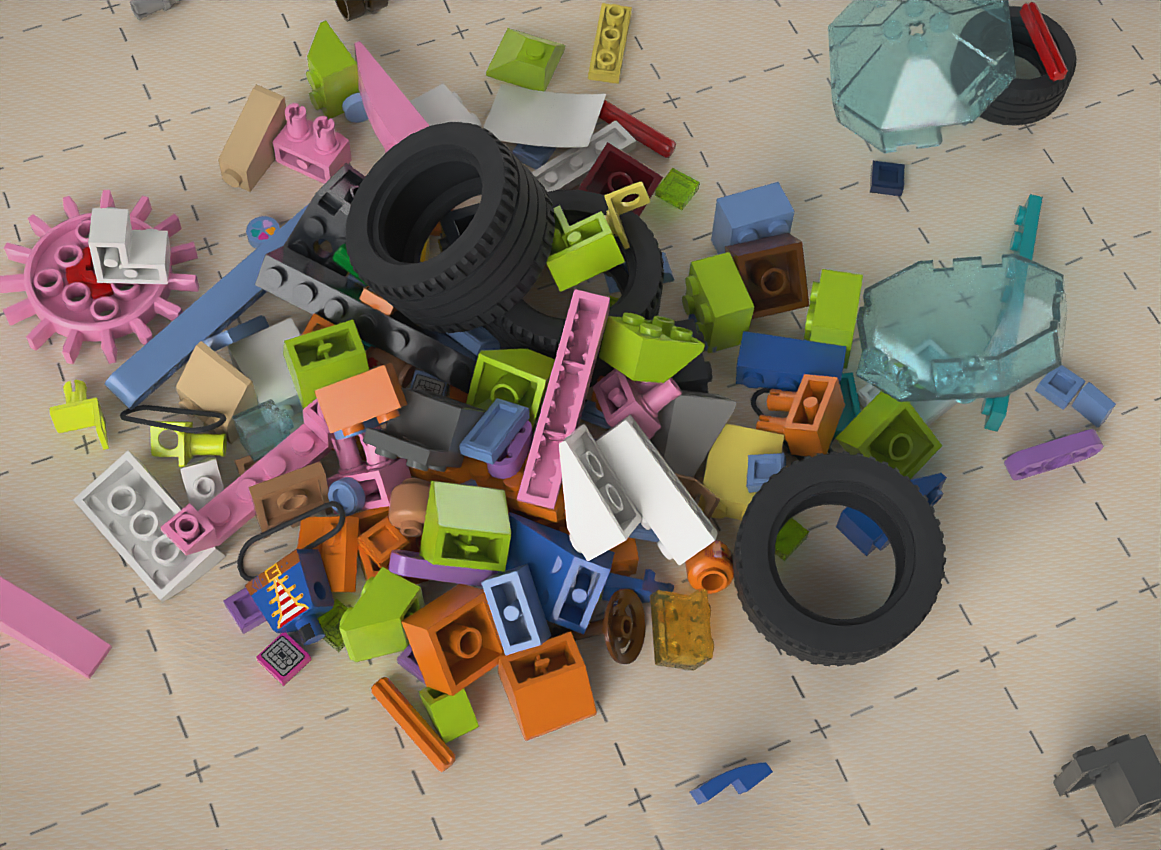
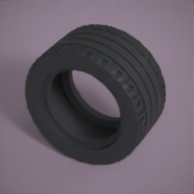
(412, 192)
(640, 290)
(882, 496)

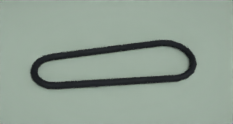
(174, 410)
(290, 522)

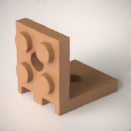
(287, 494)

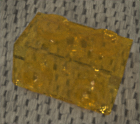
(681, 629)

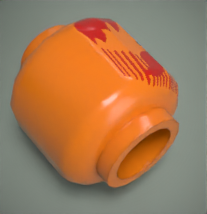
(711, 568)

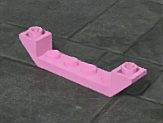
(233, 507)

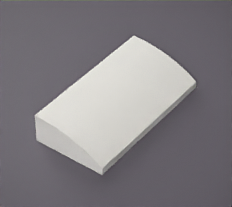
(129, 510)

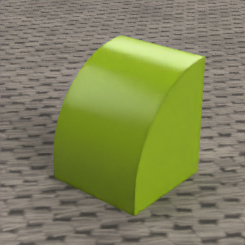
(449, 714)

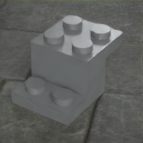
(426, 431)
(1123, 775)

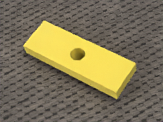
(609, 43)

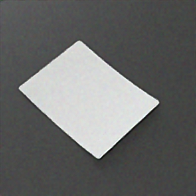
(544, 117)

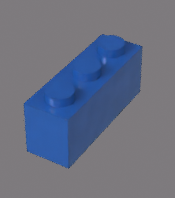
(783, 361)

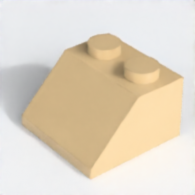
(215, 386)

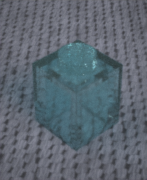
(262, 428)

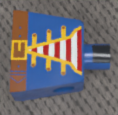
(294, 594)

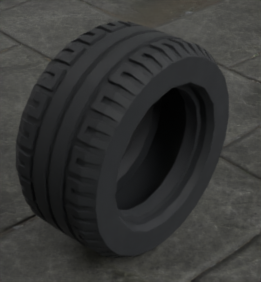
(1035, 98)

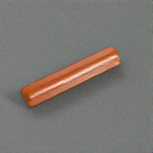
(413, 724)

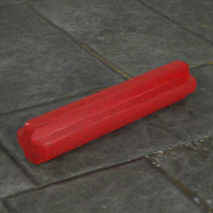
(1043, 41)
(638, 130)

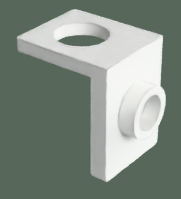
(201, 480)

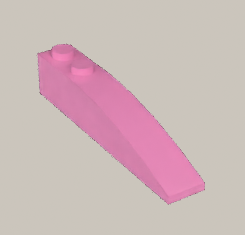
(384, 103)
(564, 396)
(49, 631)

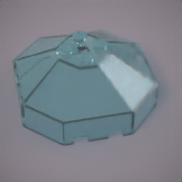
(907, 86)
(962, 329)

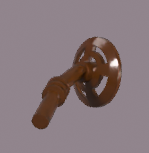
(617, 627)

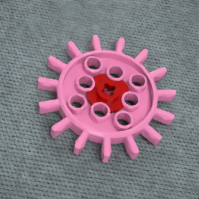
(82, 318)

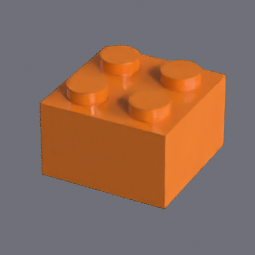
(454, 639)

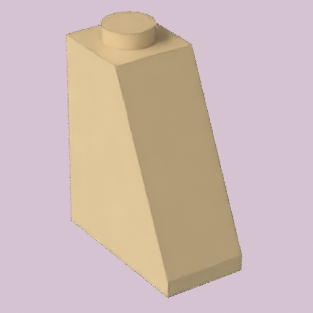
(250, 144)

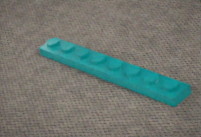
(1022, 244)

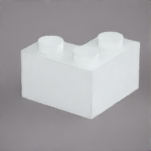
(125, 253)

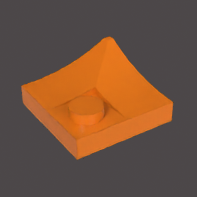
(338, 552)

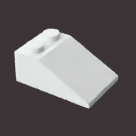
(595, 501)

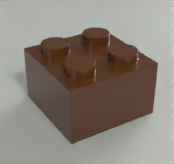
(772, 273)

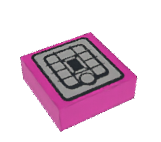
(283, 658)

